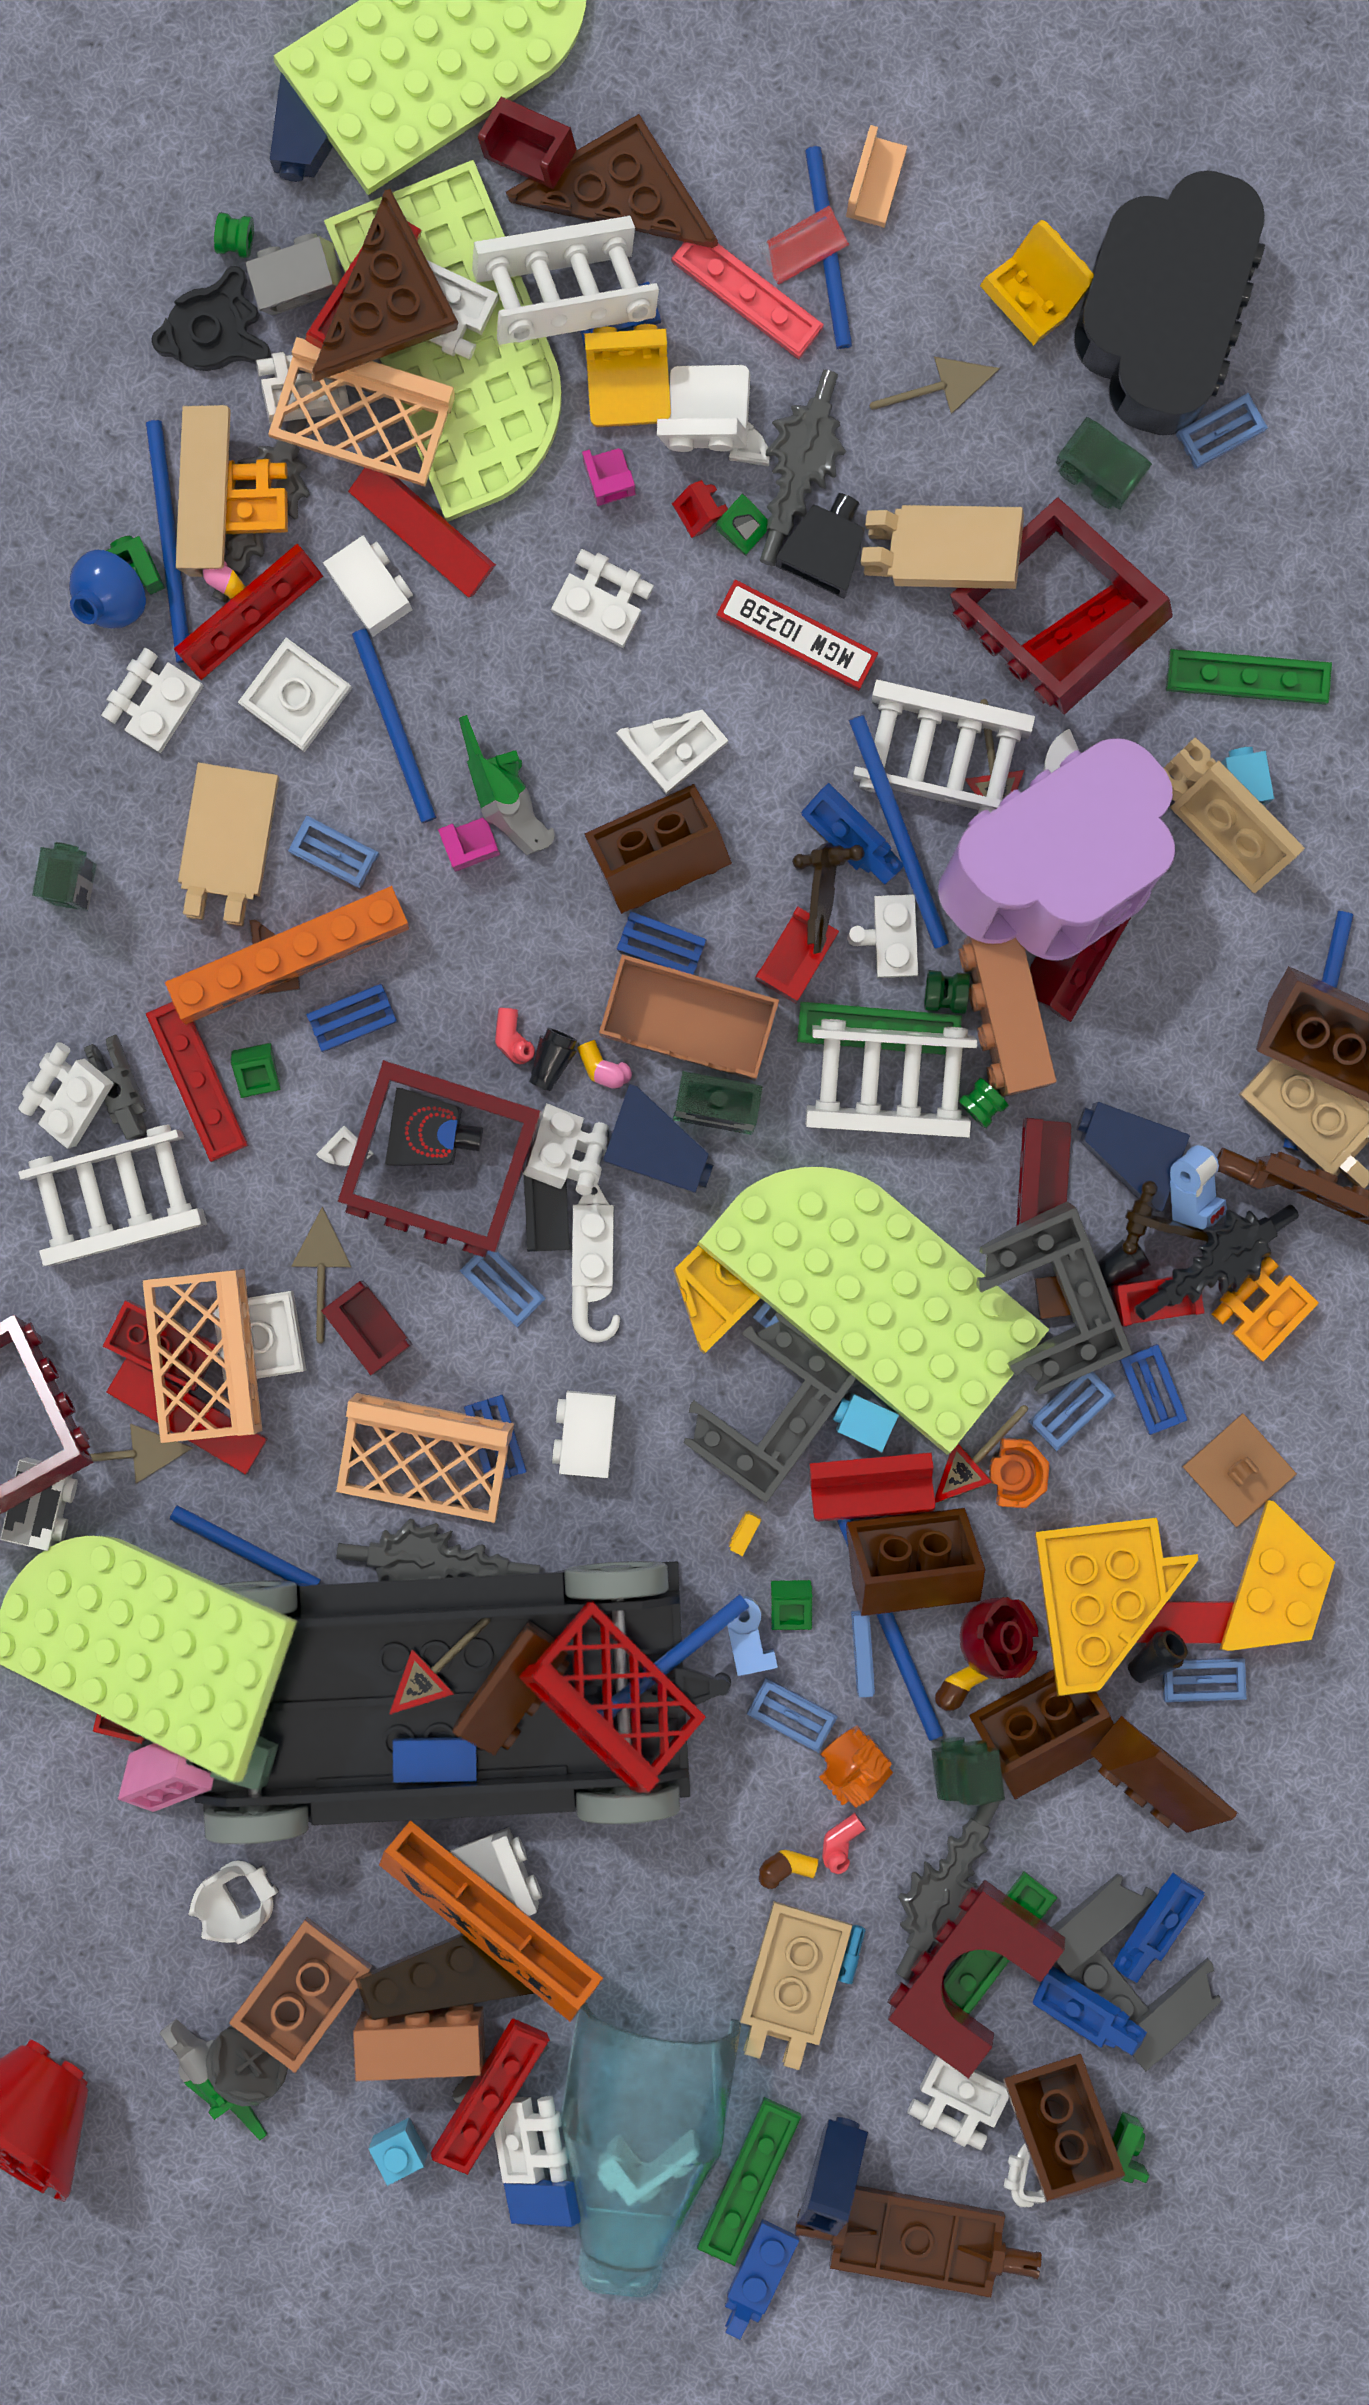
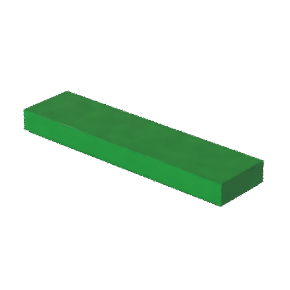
(1248, 676)
(874, 1018)
(978, 1969)
(749, 2181)

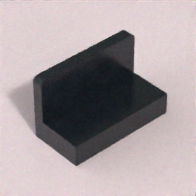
(546, 1216)

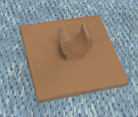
(1239, 1470)

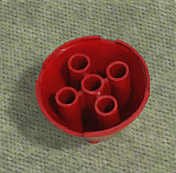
(40, 2118)

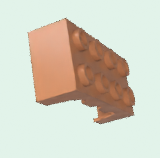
(1009, 1016)
(688, 1017)

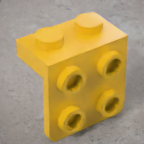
(1039, 283)
(627, 376)

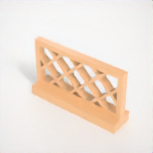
(382, 382)
(237, 1360)
(431, 1423)

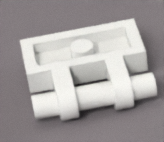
(471, 306)
(272, 389)
(595, 608)
(162, 707)
(75, 1102)
(554, 1147)
(978, 2097)
(519, 2145)

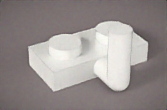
(892, 936)

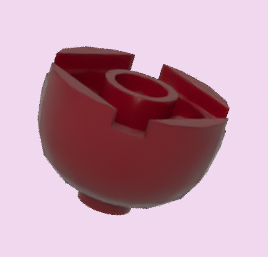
(999, 1638)

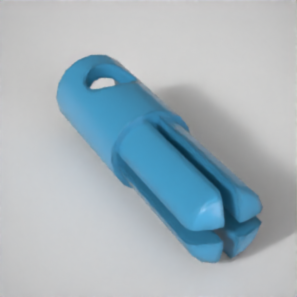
(852, 1955)

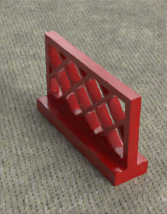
(588, 1724)

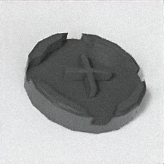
(242, 2069)

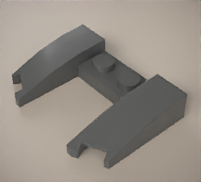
(1098, 1333)
(765, 1465)
(1094, 1925)

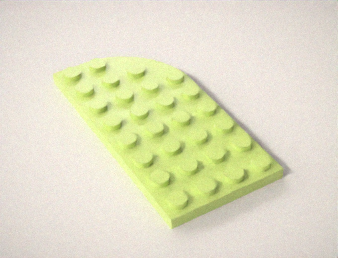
(417, 73)
(506, 392)
(876, 1294)
(147, 1647)

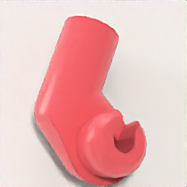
(509, 1041)
(837, 1843)

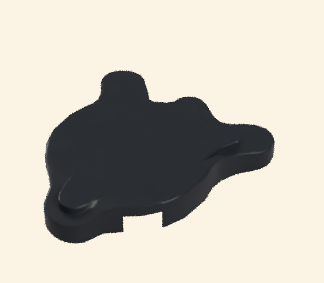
(211, 326)

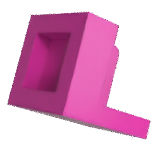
(608, 476)
(468, 843)

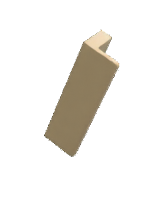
(203, 488)

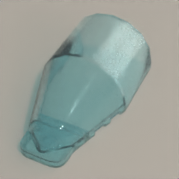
(640, 2144)

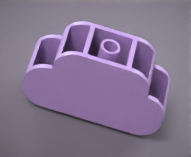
(1064, 853)

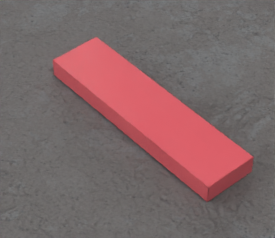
(749, 296)

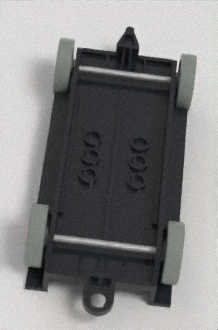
(349, 1663)

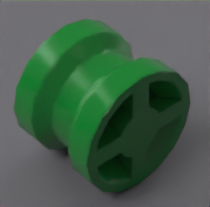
(233, 235)
(983, 1103)

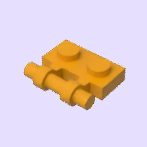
(259, 508)
(1273, 1317)

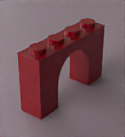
(986, 1923)

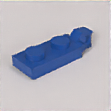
(847, 827)
(1158, 1927)
(1087, 2012)
(758, 2276)

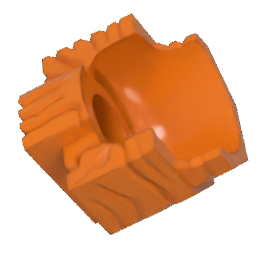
(1019, 1473)
(855, 1767)

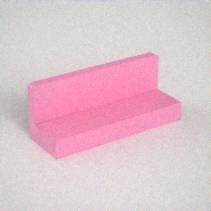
(161, 1778)

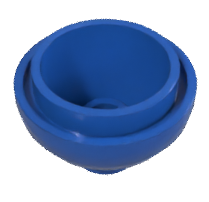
(105, 590)

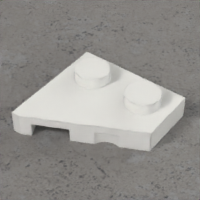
(674, 746)

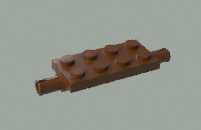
(1285, 1171)
(924, 2242)

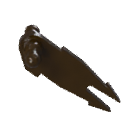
(825, 861)
(1141, 1217)

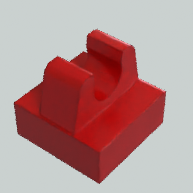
(698, 508)

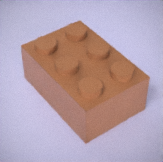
(300, 1994)
(420, 2044)

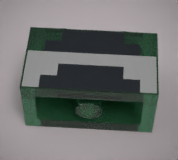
(64, 877)
(717, 1103)

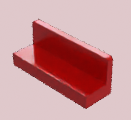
(1081, 632)
(872, 1487)

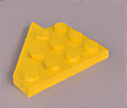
(1102, 1595)

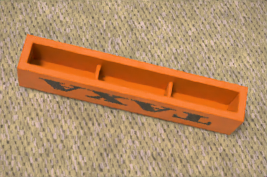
(287, 955)
(490, 1921)

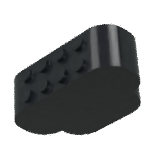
(1171, 298)

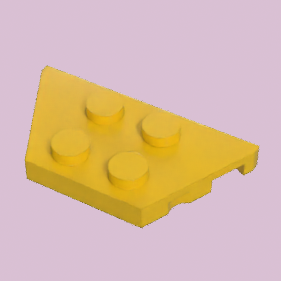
(711, 1297)
(1279, 1585)

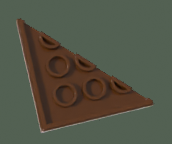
(618, 178)
(387, 300)

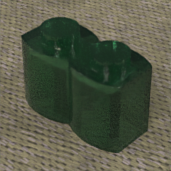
(1102, 464)
(967, 1772)

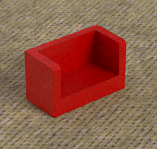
(792, 958)
(1131, 1294)

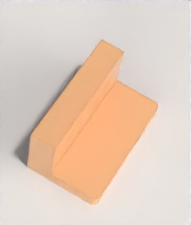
(876, 179)

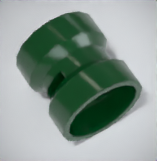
(956, 991)

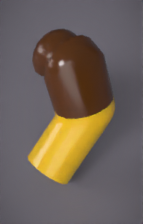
(956, 1688)
(784, 1864)

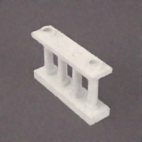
(557, 249)
(970, 719)
(908, 1115)
(102, 1234)

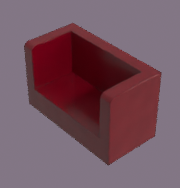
(527, 142)
(366, 1327)

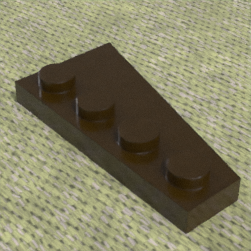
(437, 1978)

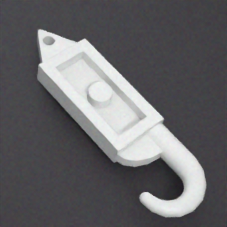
(592, 1262)

